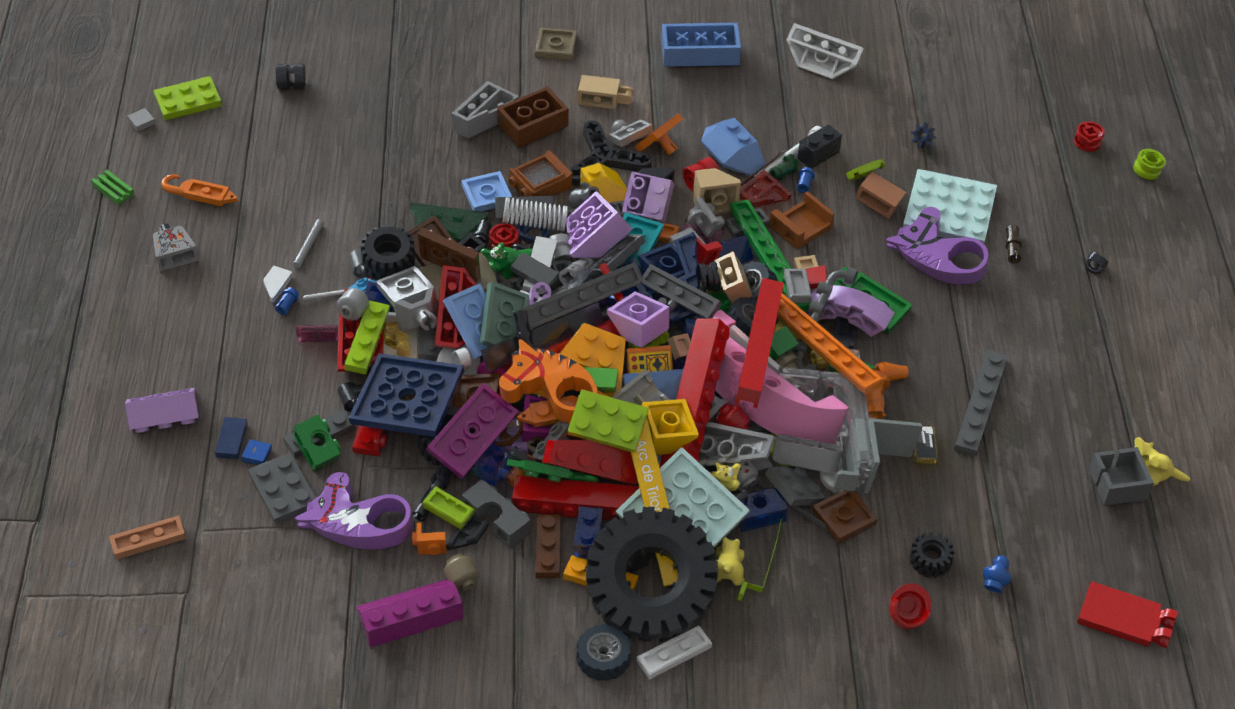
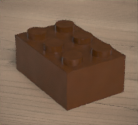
(533, 116)

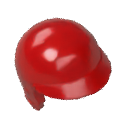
(910, 606)

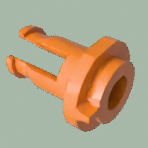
(875, 399)

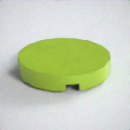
(865, 170)

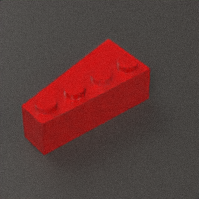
(591, 459)

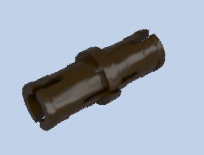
(1013, 244)

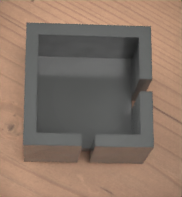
(1124, 482)

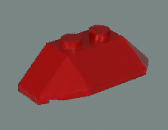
(452, 282)
(346, 336)

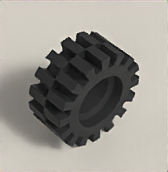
(929, 565)

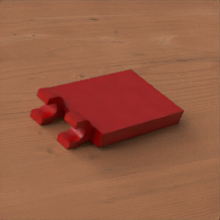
(1126, 616)

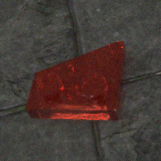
(764, 190)

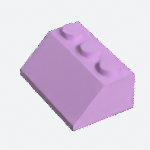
(162, 409)

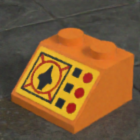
(649, 358)

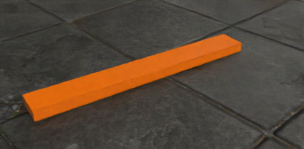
(828, 347)

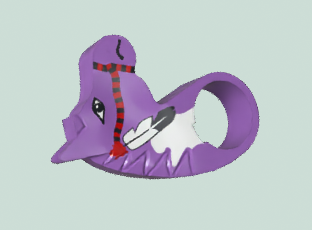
(352, 523)

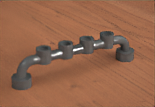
(817, 307)

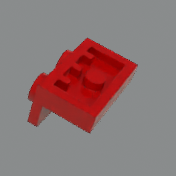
(370, 441)

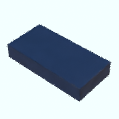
(231, 438)

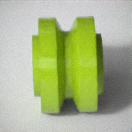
(1149, 164)

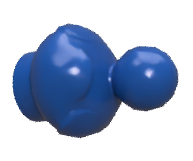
(996, 576)

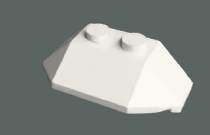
(822, 52)

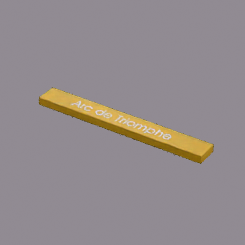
(652, 492)

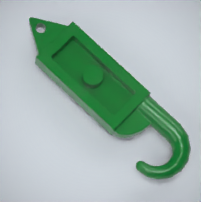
(552, 472)

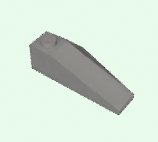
(731, 445)

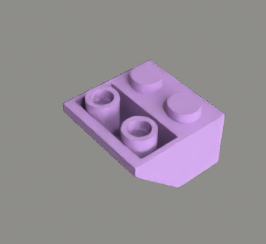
(648, 196)

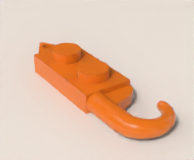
(200, 191)
(542, 413)

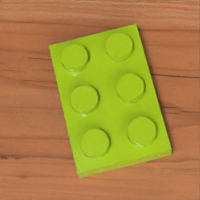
(187, 98)
(608, 421)

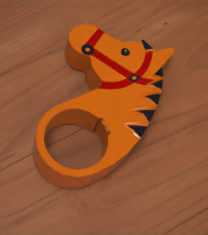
(546, 371)

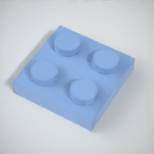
(483, 190)

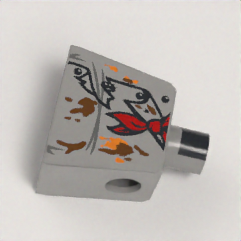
(173, 247)

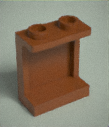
(803, 221)

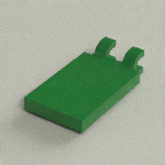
(894, 302)

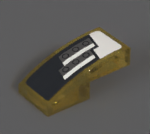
(926, 447)

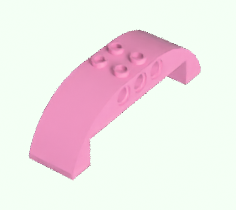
(781, 405)

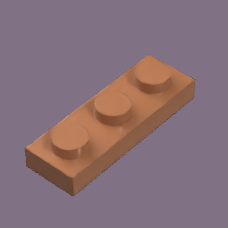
(147, 537)

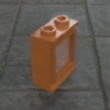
(541, 177)

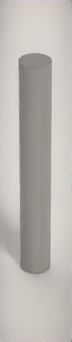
(308, 243)

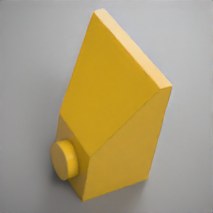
(606, 180)
(670, 425)

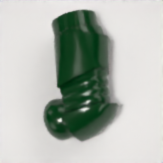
(784, 169)

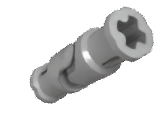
(568, 274)

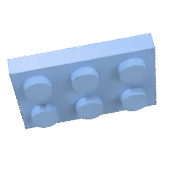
(467, 313)

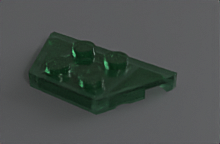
(456, 221)

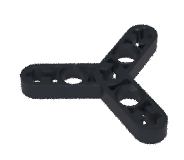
(610, 154)

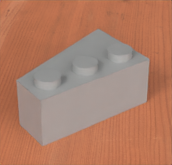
(480, 110)

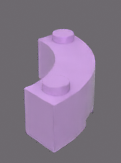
(857, 307)

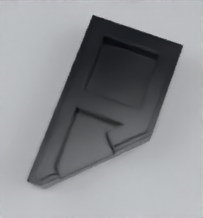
(469, 534)

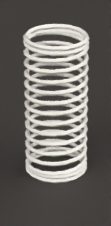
(561, 218)

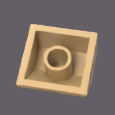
(716, 188)

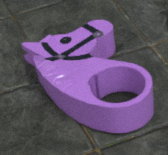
(933, 255)

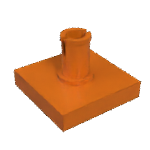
(661, 136)

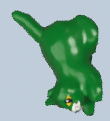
(502, 258)

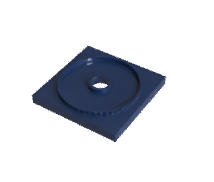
(397, 376)

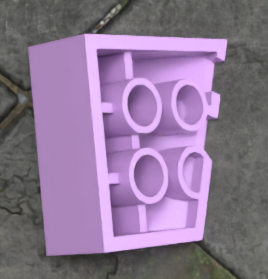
(595, 228)

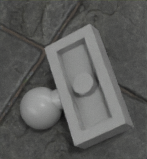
(624, 134)

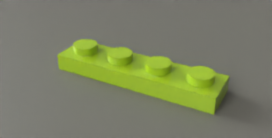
(367, 337)

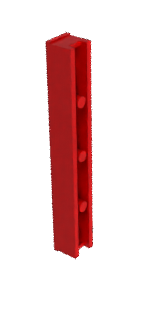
(759, 342)

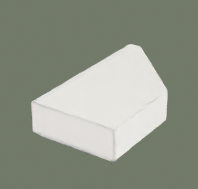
(276, 281)

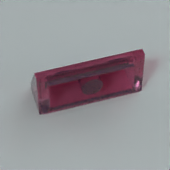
(317, 333)

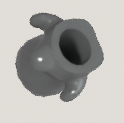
(579, 196)

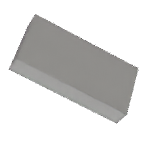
(797, 285)

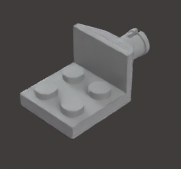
(411, 297)

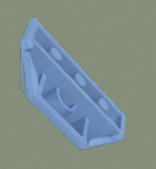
(733, 147)

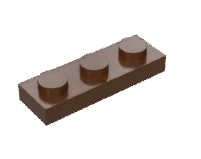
(548, 546)

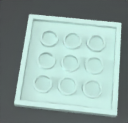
(962, 203)
(696, 495)

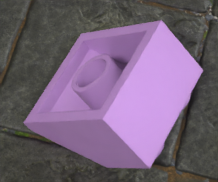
(639, 318)

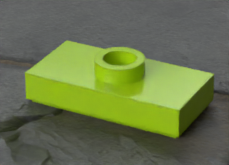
(448, 507)

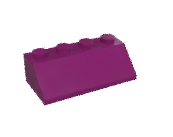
(410, 612)

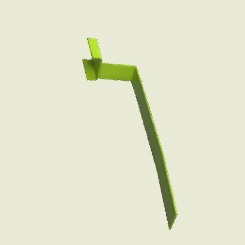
(751, 586)

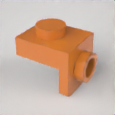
(429, 543)

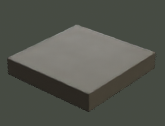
(556, 43)

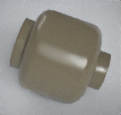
(461, 571)

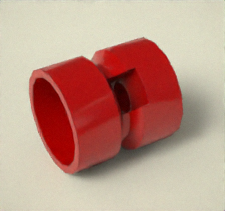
(689, 172)

